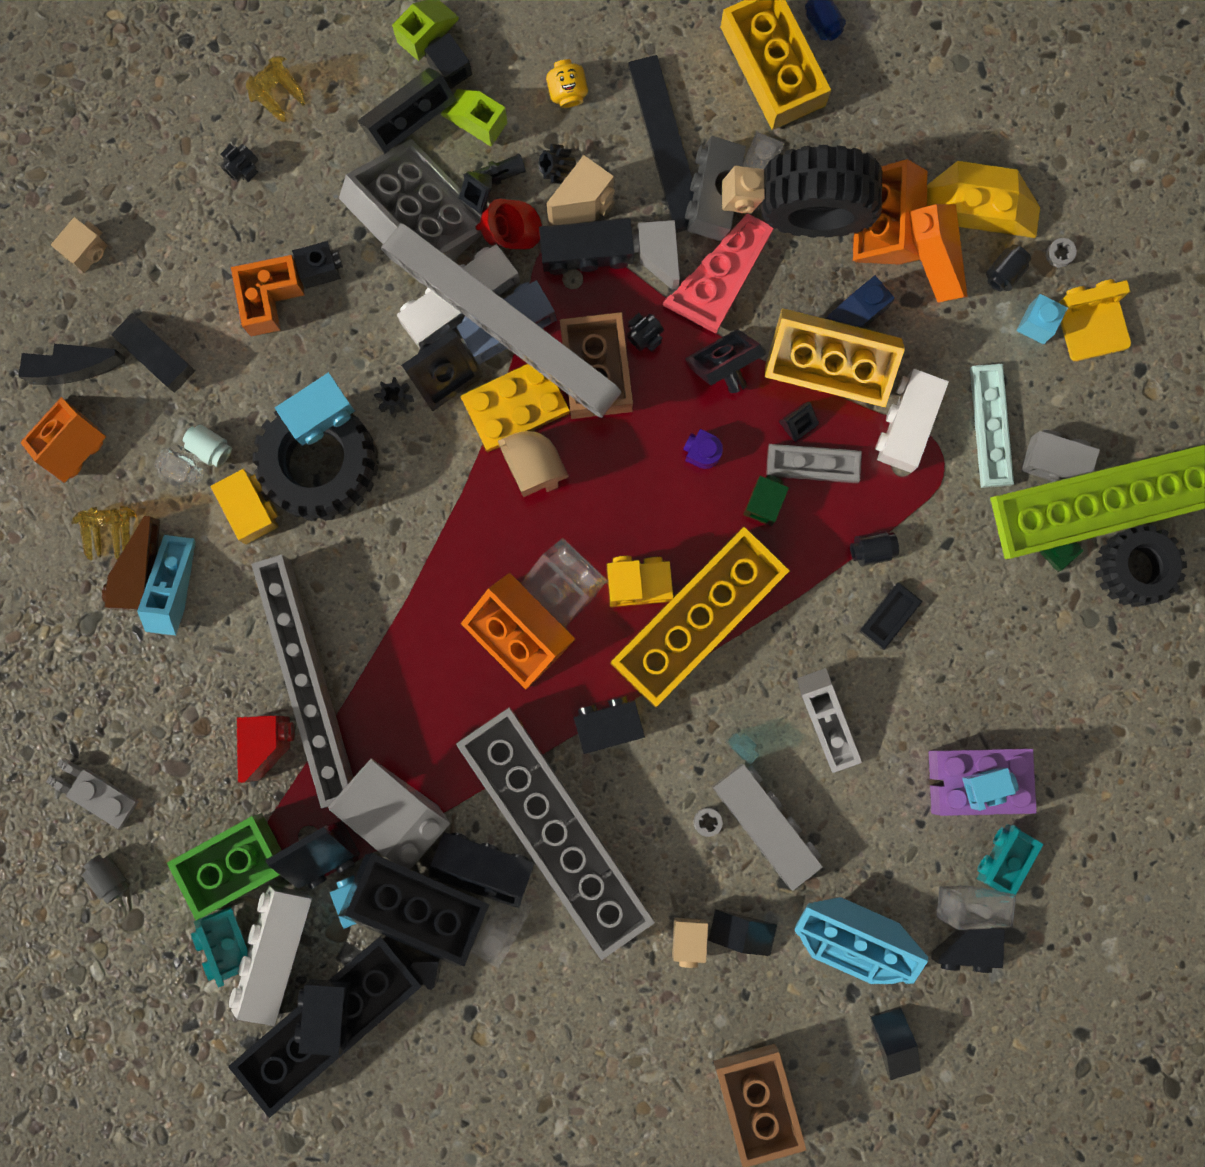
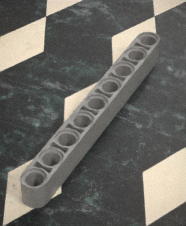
(501, 320)

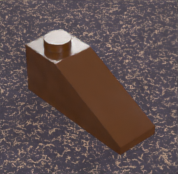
(132, 569)

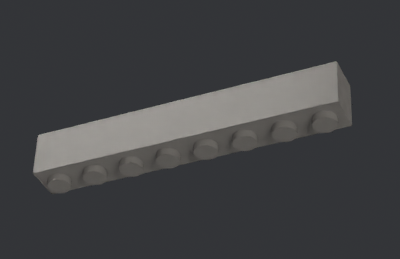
(303, 677)

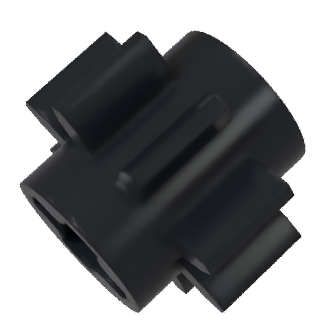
(239, 163)
(556, 163)
(645, 332)
(387, 390)

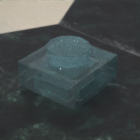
(743, 747)

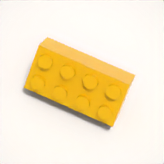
(775, 59)
(834, 357)

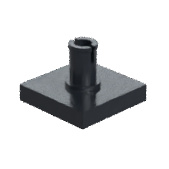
(725, 359)
(442, 370)

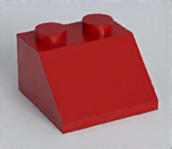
(261, 744)

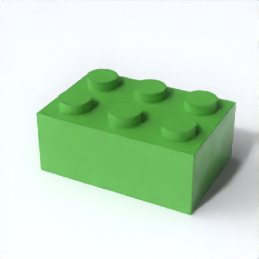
(226, 866)

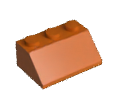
(891, 235)
(517, 630)

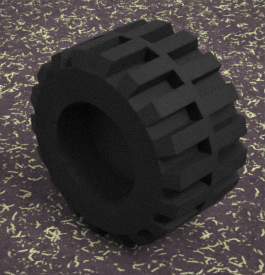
(1164, 559)

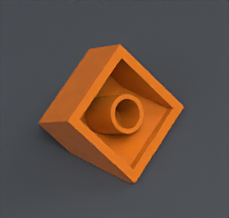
(63, 440)

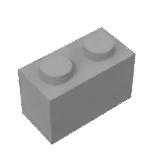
(1057, 457)

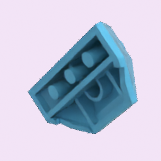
(860, 942)

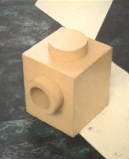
(743, 189)
(80, 244)
(690, 942)

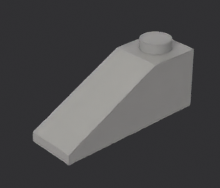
(829, 720)

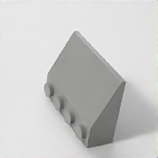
(412, 191)

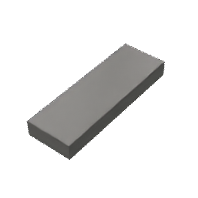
(814, 463)

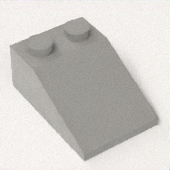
(389, 814)

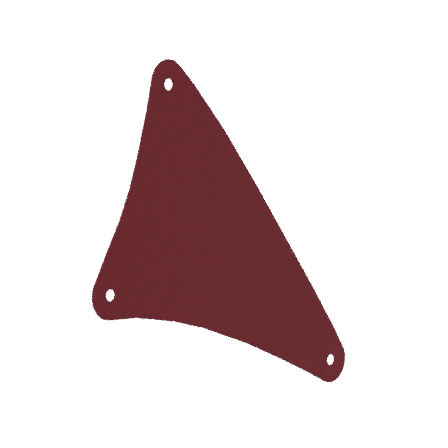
(622, 498)

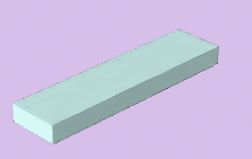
(991, 425)

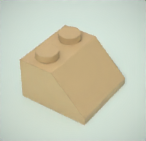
(582, 195)

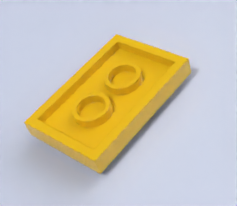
(513, 405)

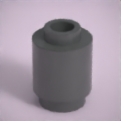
(105, 878)

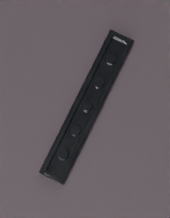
(663, 137)

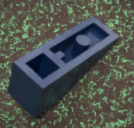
(863, 305)

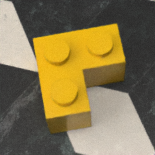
(639, 583)

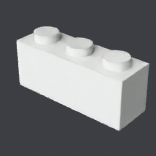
(911, 420)

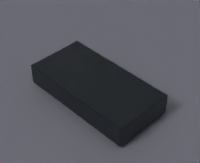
(890, 616)

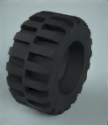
(822, 191)
(322, 501)

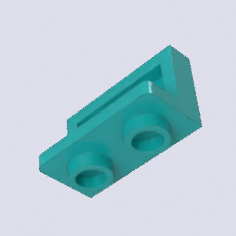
(1009, 859)
(222, 943)

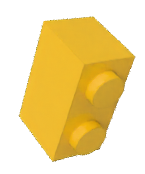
(245, 506)

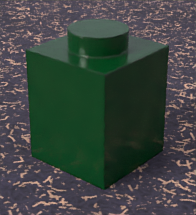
(766, 499)

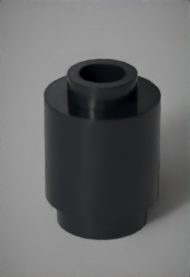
(1008, 268)
(874, 548)

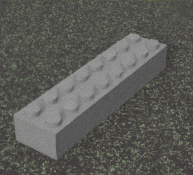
(556, 833)

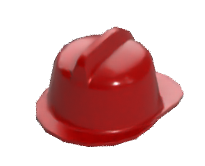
(510, 224)

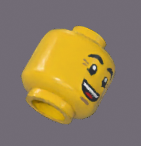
(567, 83)

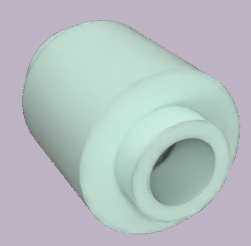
(207, 445)

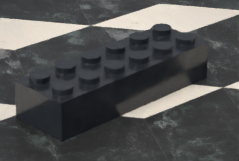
(378, 985)

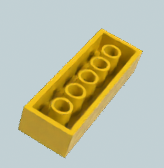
(699, 617)

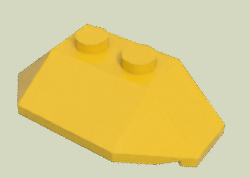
(987, 198)

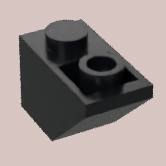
(973, 948)

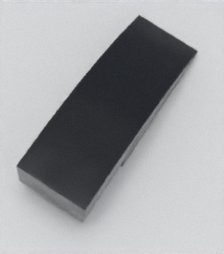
(153, 352)
(68, 364)

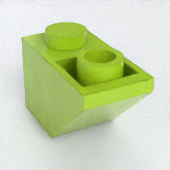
(422, 24)
(477, 115)

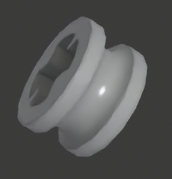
(1069, 257)
(703, 830)

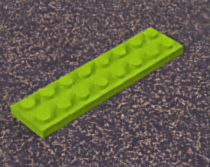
(1100, 502)

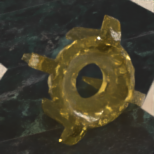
(261, 83)
(93, 519)

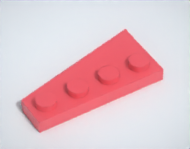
(715, 284)

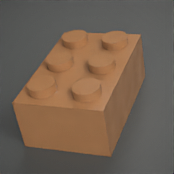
(602, 345)
(759, 1105)

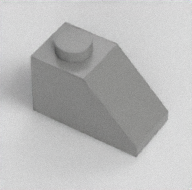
(658, 250)

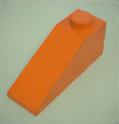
(939, 248)

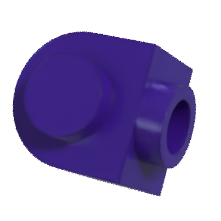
(703, 450)

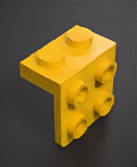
(1095, 320)

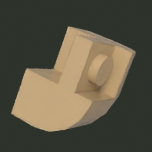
(533, 461)

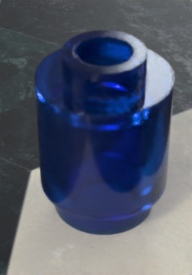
(825, 18)

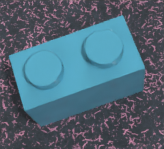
(315, 410)

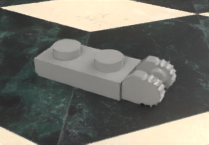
(95, 794)

